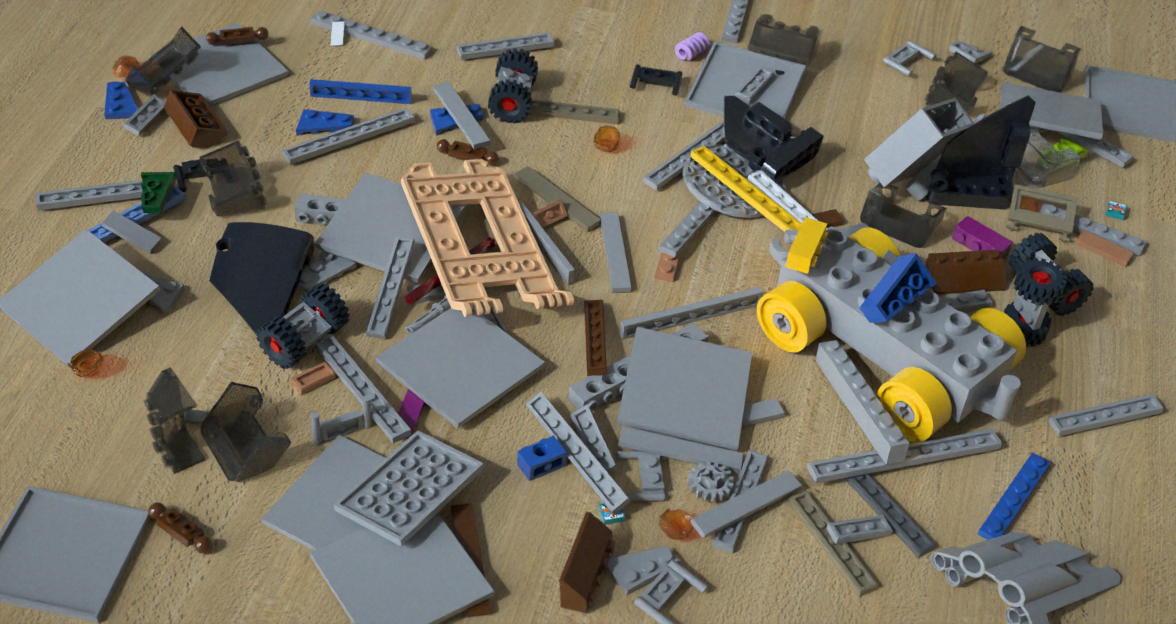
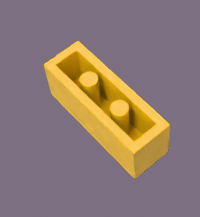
(807, 245)

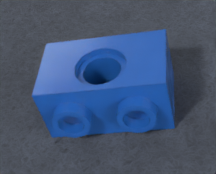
(541, 458)

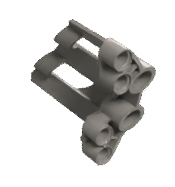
(1026, 579)

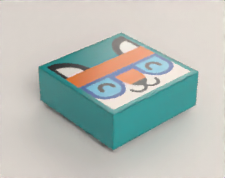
(1116, 210)
(608, 517)

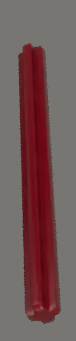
(434, 281)

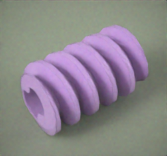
(692, 46)

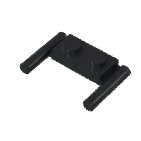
(656, 76)
(188, 170)

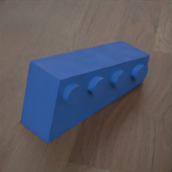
(897, 288)

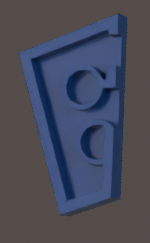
(119, 101)
(442, 119)
(317, 121)

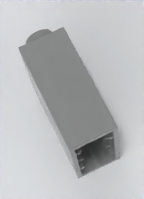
(917, 142)

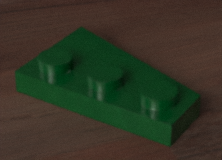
(156, 190)

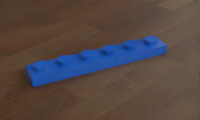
(360, 91)
(1014, 497)

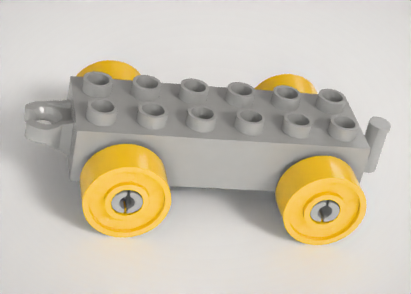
(935, 353)

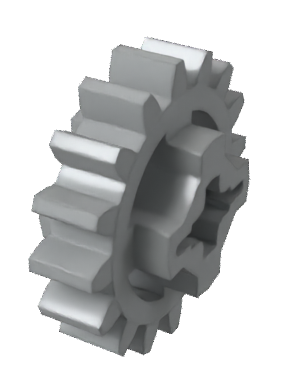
(710, 481)

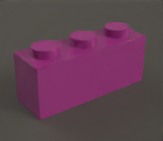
(979, 237)

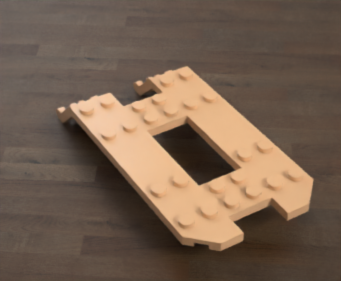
(466, 274)

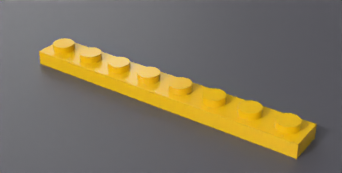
(745, 189)

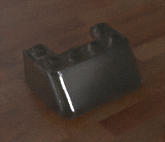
(784, 41)
(163, 64)
(166, 407)
(238, 438)

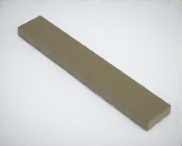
(574, 111)
(551, 193)
(840, 554)

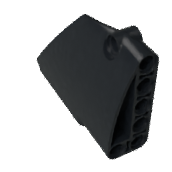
(767, 138)
(982, 160)
(260, 268)

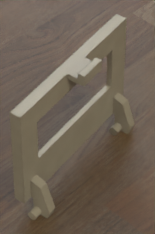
(1038, 219)

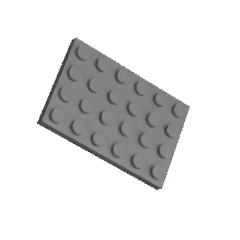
(408, 488)

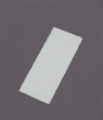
(337, 33)

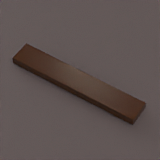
(595, 338)
(466, 534)

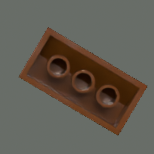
(194, 118)
(967, 271)
(585, 564)

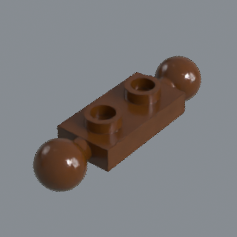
(236, 36)
(466, 151)
(180, 528)

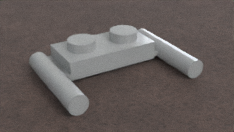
(904, 55)
(342, 424)
(650, 476)
(663, 588)

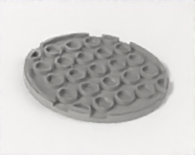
(714, 192)

